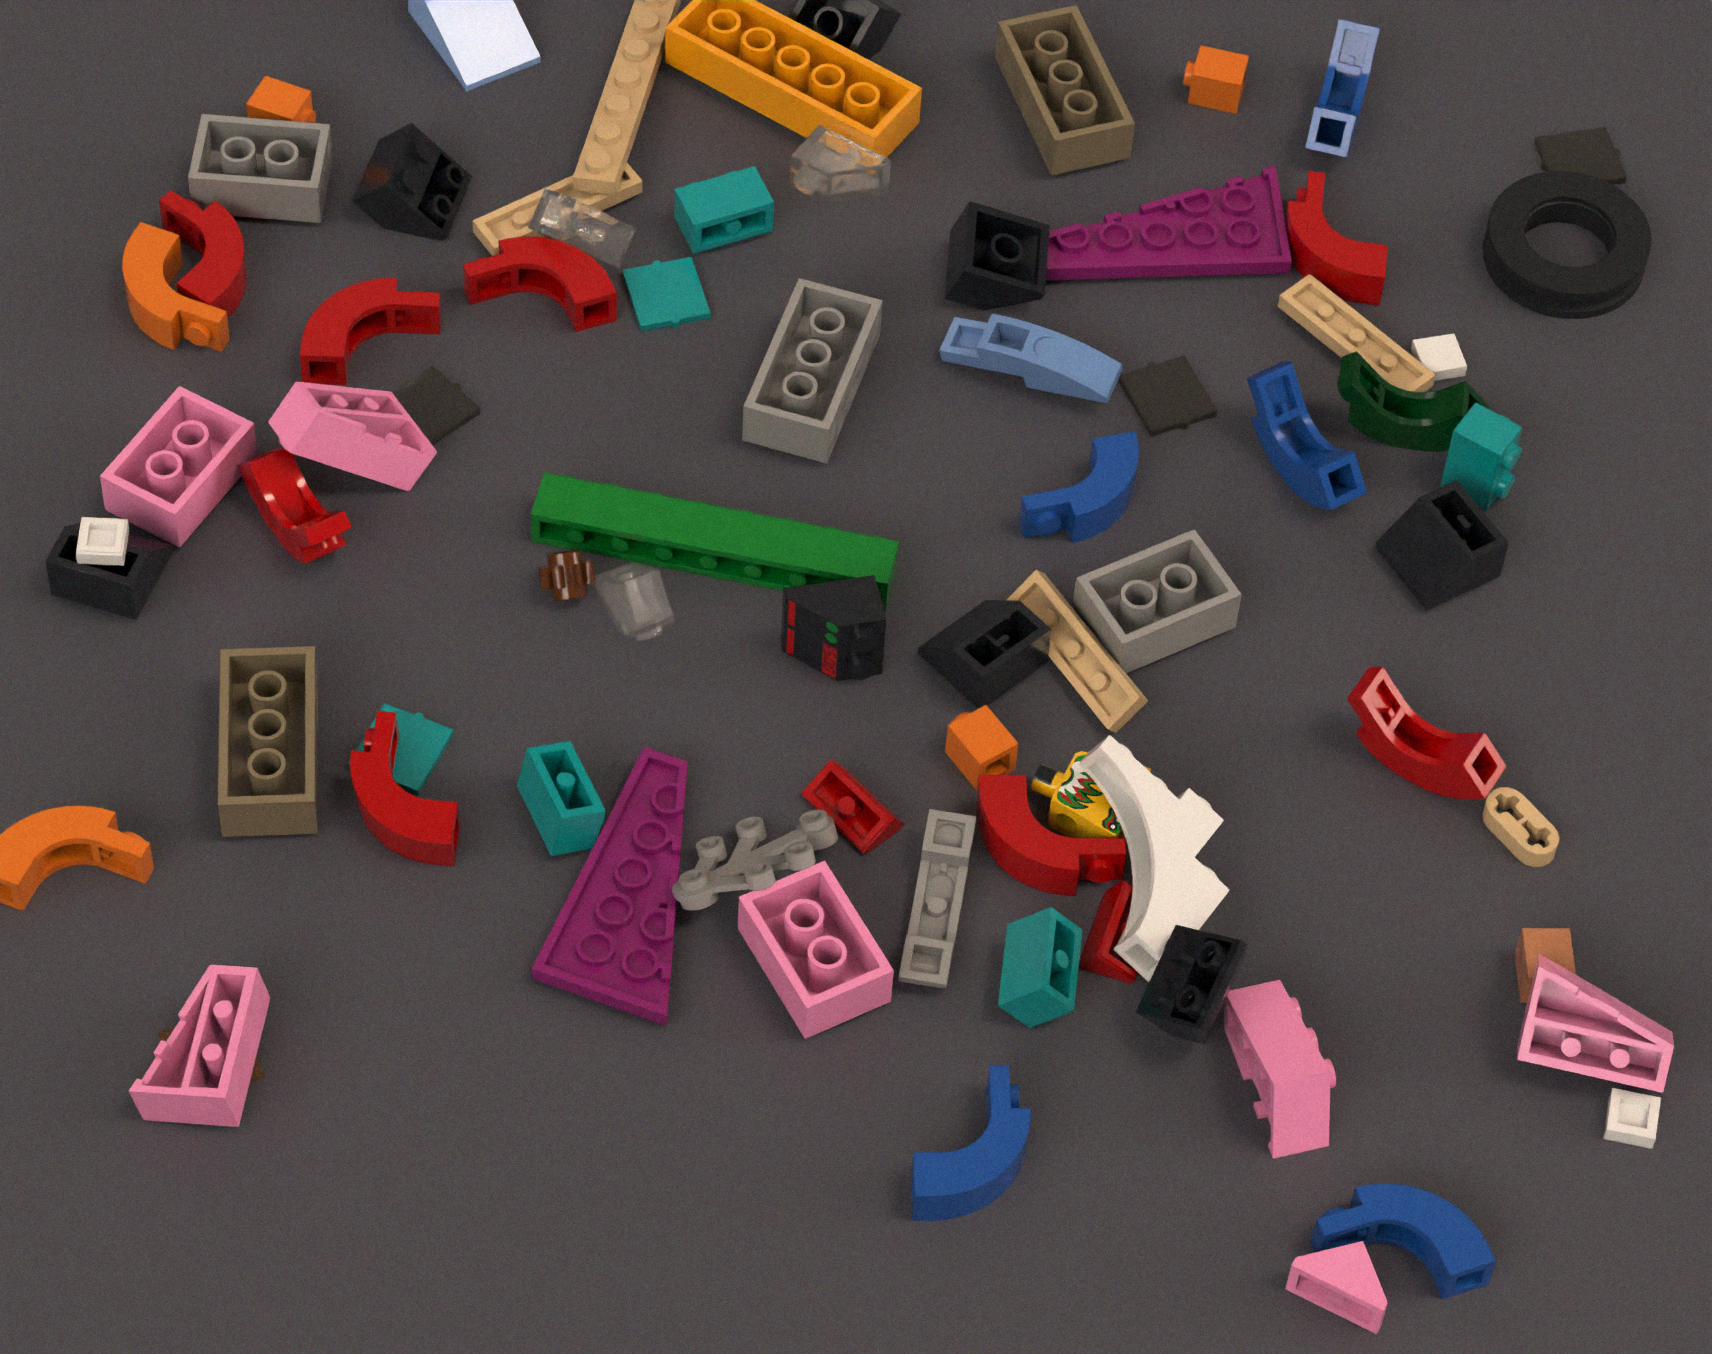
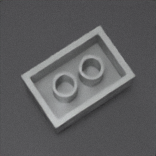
(262, 167)
(1158, 601)

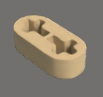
(1520, 827)

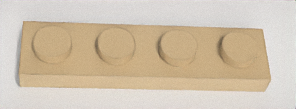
(515, 217)
(1348, 331)
(1081, 654)

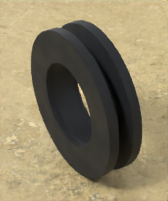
(1556, 288)

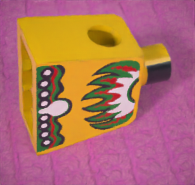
(1077, 802)

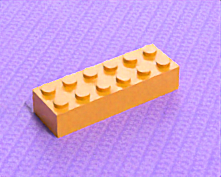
(791, 73)

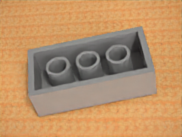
(812, 370)

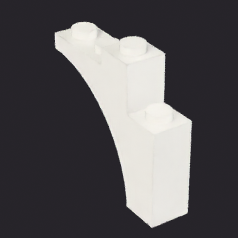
(1162, 845)

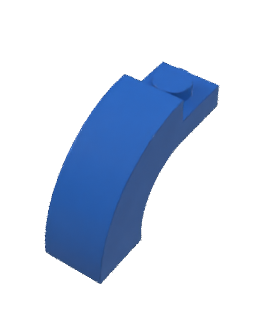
(1095, 501)

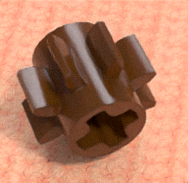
(566, 574)

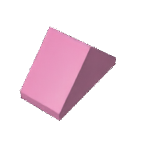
(1342, 1283)

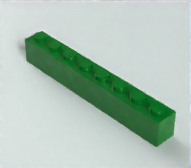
(704, 537)

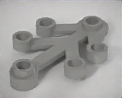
(701, 885)

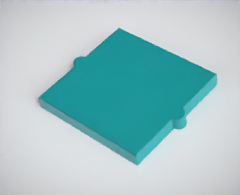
(666, 294)
(418, 748)

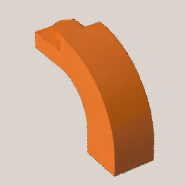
(164, 315)
(64, 839)

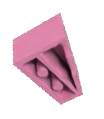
(354, 432)
(1591, 1032)
(211, 1053)
(1284, 1065)

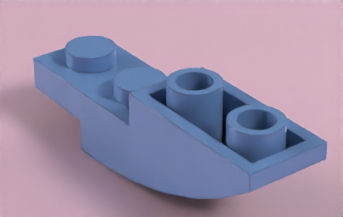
(1037, 354)

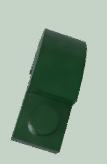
(1401, 416)

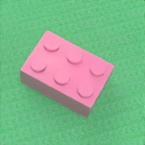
(178, 466)
(815, 949)

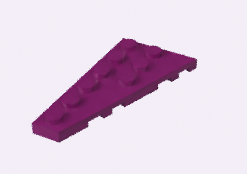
(1184, 234)
(621, 913)

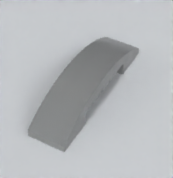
(937, 899)

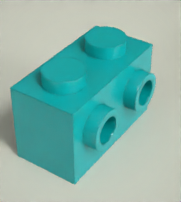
(723, 209)
(1483, 455)
(560, 798)
(1040, 967)

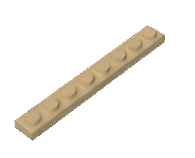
(624, 97)

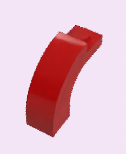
(214, 233)
(1343, 265)
(547, 269)
(356, 316)
(290, 506)
(1416, 750)
(402, 822)
(1032, 851)

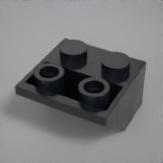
(412, 185)
(1443, 546)
(107, 587)
(989, 649)
(1191, 982)

